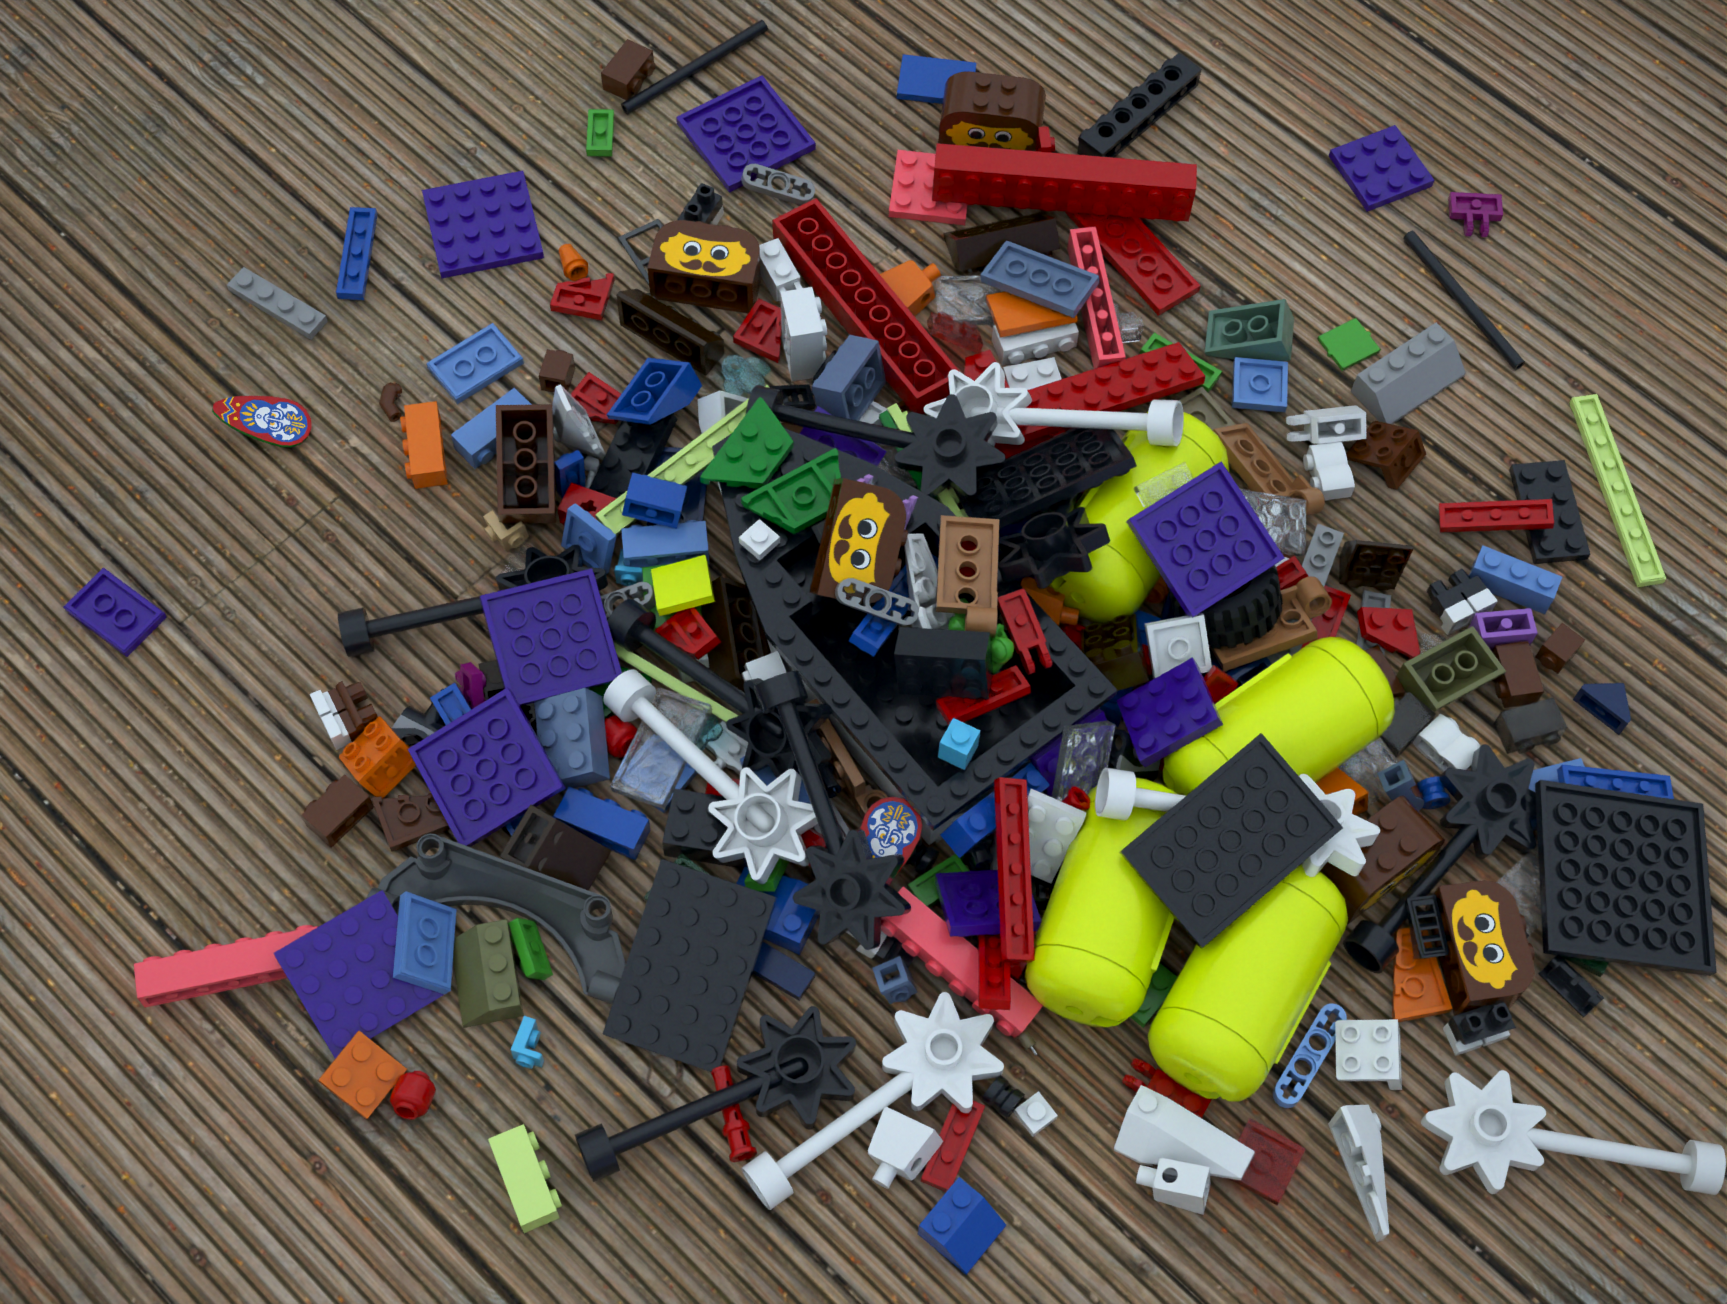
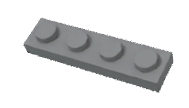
(277, 303)

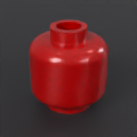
(618, 736)
(412, 1095)

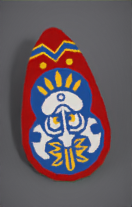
(265, 419)
(892, 828)

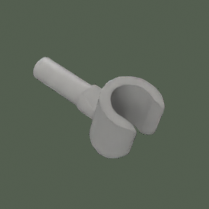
(591, 465)

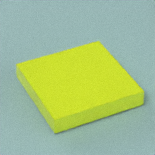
(682, 585)

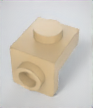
(508, 538)

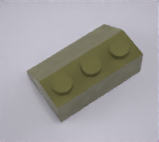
(1450, 670)
(487, 974)

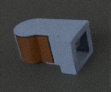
(1399, 781)

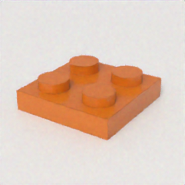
(362, 1074)

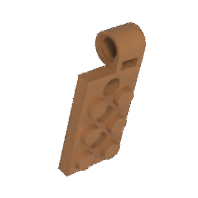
(1262, 470)
(984, 533)
(1300, 602)
(846, 770)

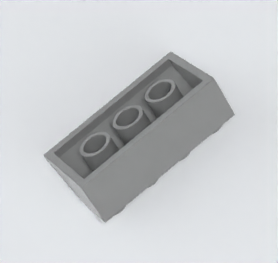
(1409, 375)

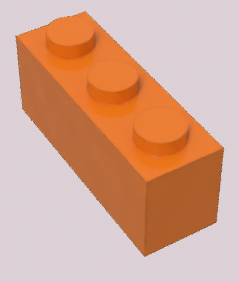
(424, 445)

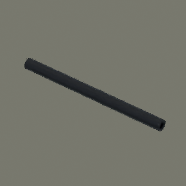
(694, 67)
(1464, 300)

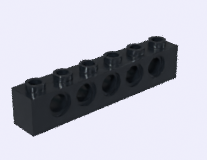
(1140, 108)

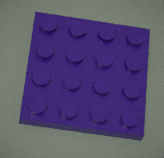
(745, 129)
(482, 224)
(1205, 540)
(551, 637)
(486, 768)
(347, 974)

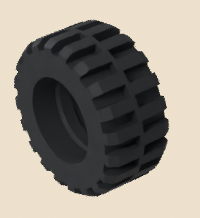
(1243, 615)

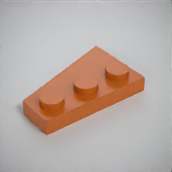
(1416, 982)

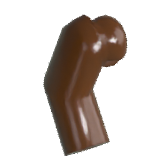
(387, 399)

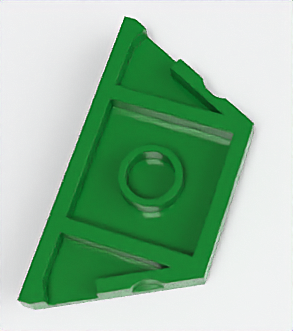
(751, 451)
(798, 496)

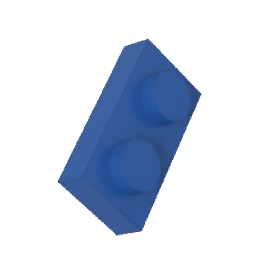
(569, 470)

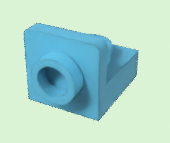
(627, 575)
(527, 1038)

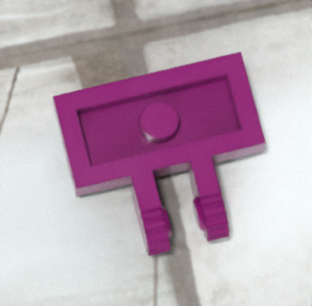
(1475, 207)
(472, 683)

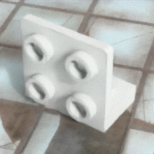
(1369, 1051)

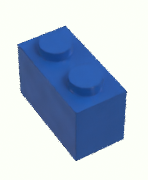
(654, 500)

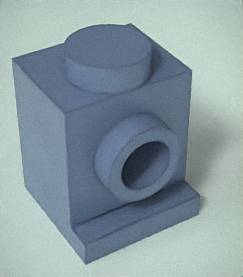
(898, 987)

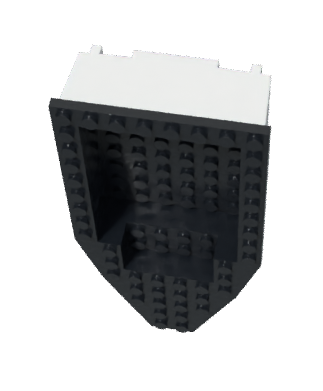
(887, 731)

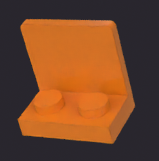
(378, 758)

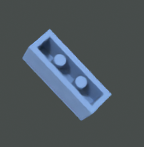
(477, 438)
(664, 545)
(1516, 579)

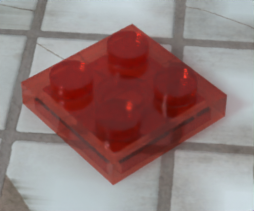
(962, 335)
(1272, 1163)

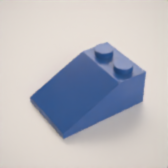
(656, 391)
(789, 922)

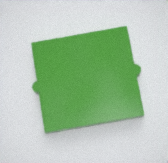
(1348, 344)

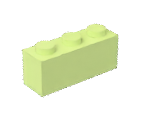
(525, 1178)

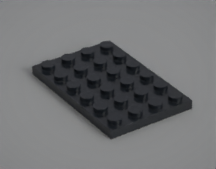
(1048, 474)
(1231, 840)
(690, 966)

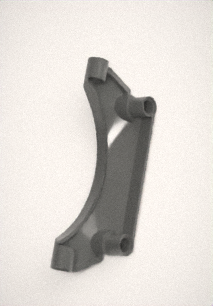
(563, 910)

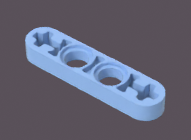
(1309, 1055)

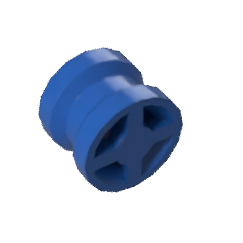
(1433, 793)

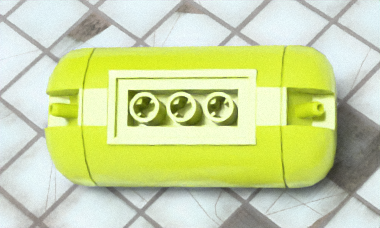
(1122, 569)
(1308, 705)
(1100, 925)
(1249, 989)

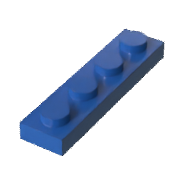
(356, 253)
(1617, 780)

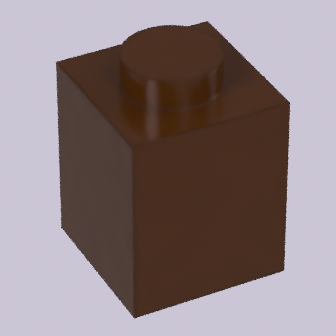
(556, 369)
(1559, 648)

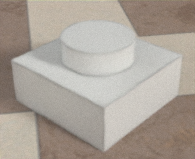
(759, 539)
(1035, 1114)

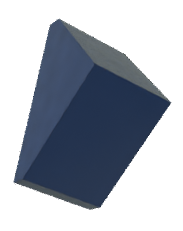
(1606, 703)

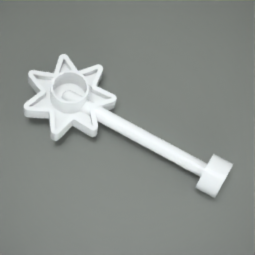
(989, 394)
(1118, 795)
(760, 818)
(937, 1059)
(1495, 1133)

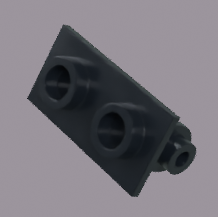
(1571, 985)

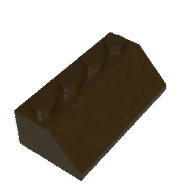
(979, 244)
(669, 330)
(737, 627)

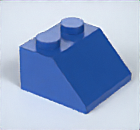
(961, 1226)

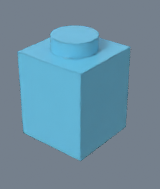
(959, 743)

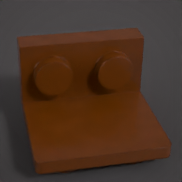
(1392, 449)

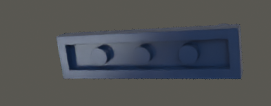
(783, 972)

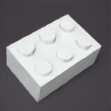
(802, 332)

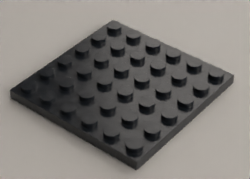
(1624, 878)

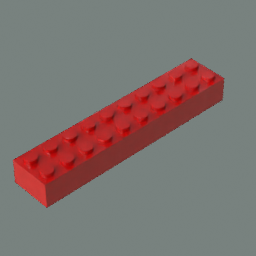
(1064, 182)
(864, 303)

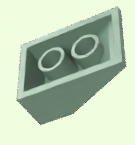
(1251, 331)

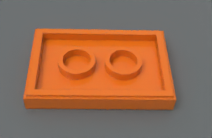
(1017, 315)

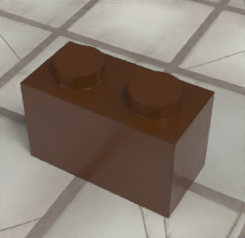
(628, 70)
(1521, 681)
(337, 810)

